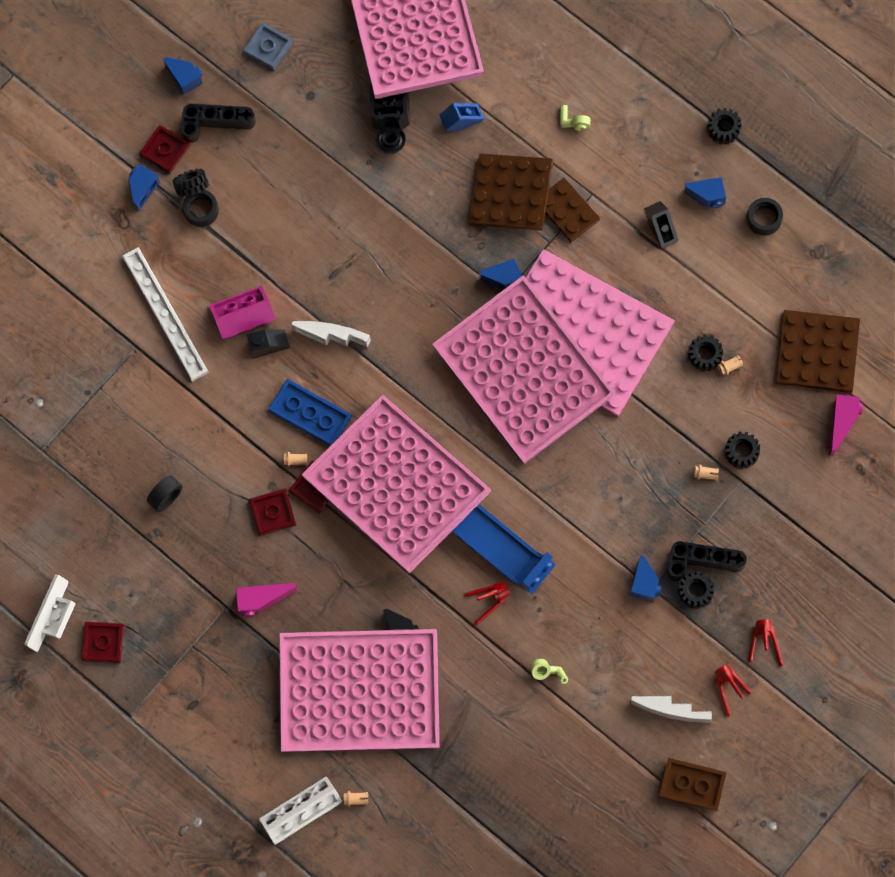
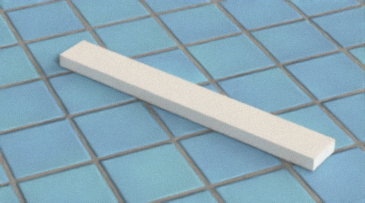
(165, 314)

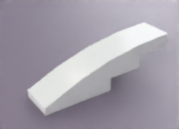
(324, 332)
(663, 706)

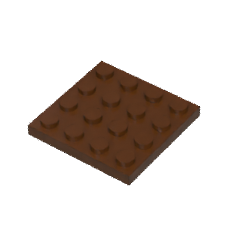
(511, 192)
(818, 351)

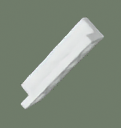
(302, 812)

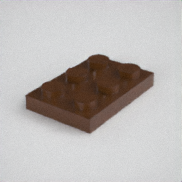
(569, 210)
(692, 784)

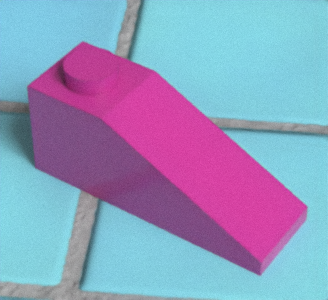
(845, 415)
(259, 598)

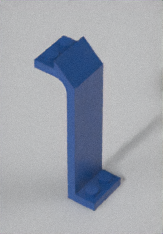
(504, 549)

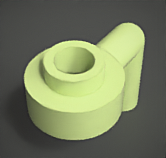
(579, 122)
(546, 670)

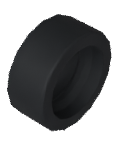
(769, 203)
(201, 221)
(164, 493)

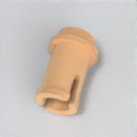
(729, 365)
(295, 459)
(704, 472)
(354, 798)

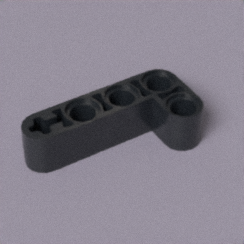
(217, 121)
(706, 561)

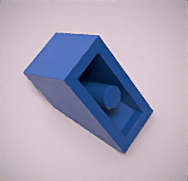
(184, 73)
(460, 116)
(142, 185)
(707, 192)
(501, 274)
(645, 582)

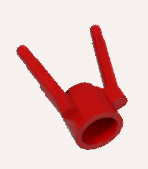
(497, 591)
(764, 630)
(726, 676)

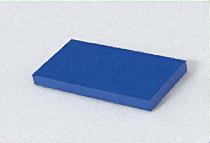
(310, 413)

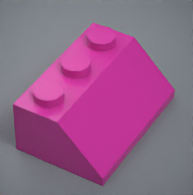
(242, 312)

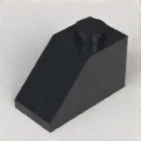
(661, 223)
(267, 342)
(398, 622)

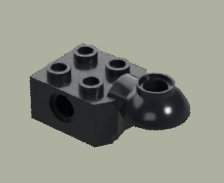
(390, 116)

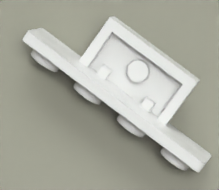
(52, 614)

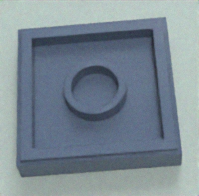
(268, 46)

